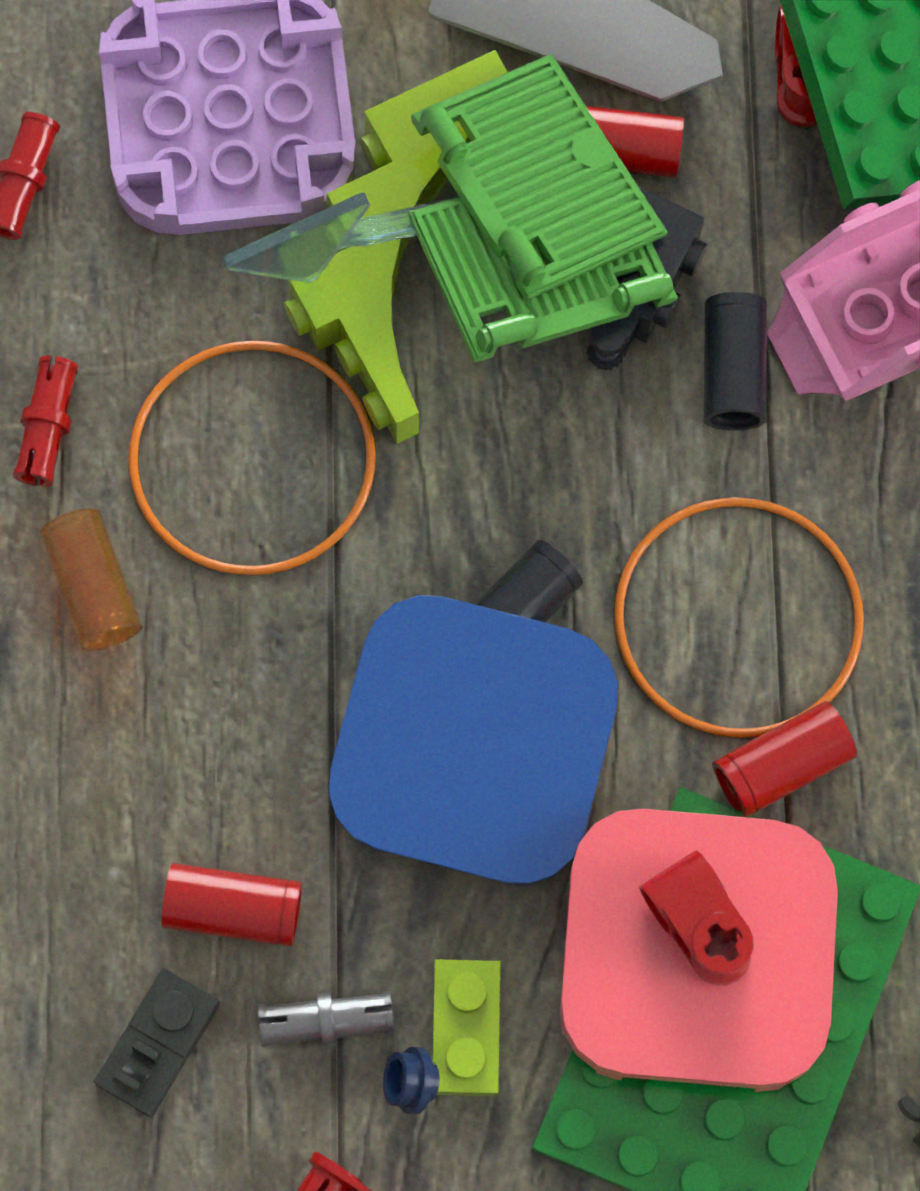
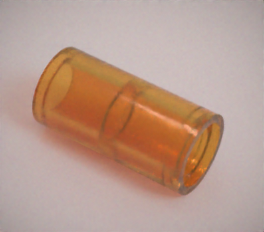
(91, 579)

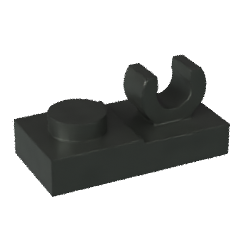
(157, 1042)

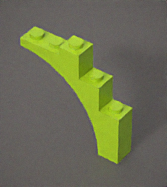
(358, 285)

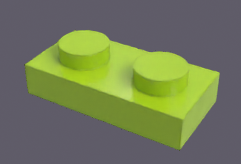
(467, 1026)

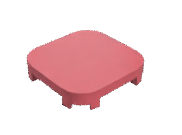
(635, 998)

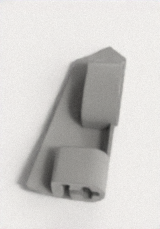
(611, 40)

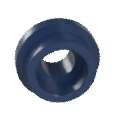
(410, 1080)

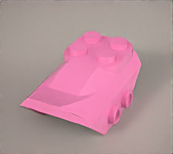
(854, 303)

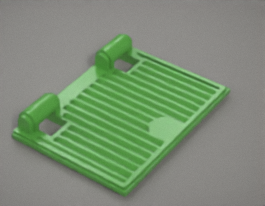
(539, 175)
(483, 284)

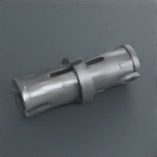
(326, 1019)

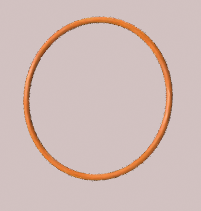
(735, 502)
(259, 569)

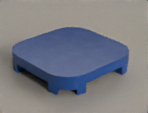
(473, 739)

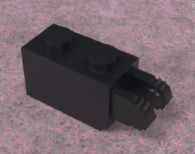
(679, 254)

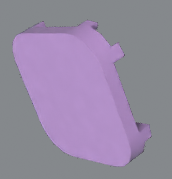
(226, 112)

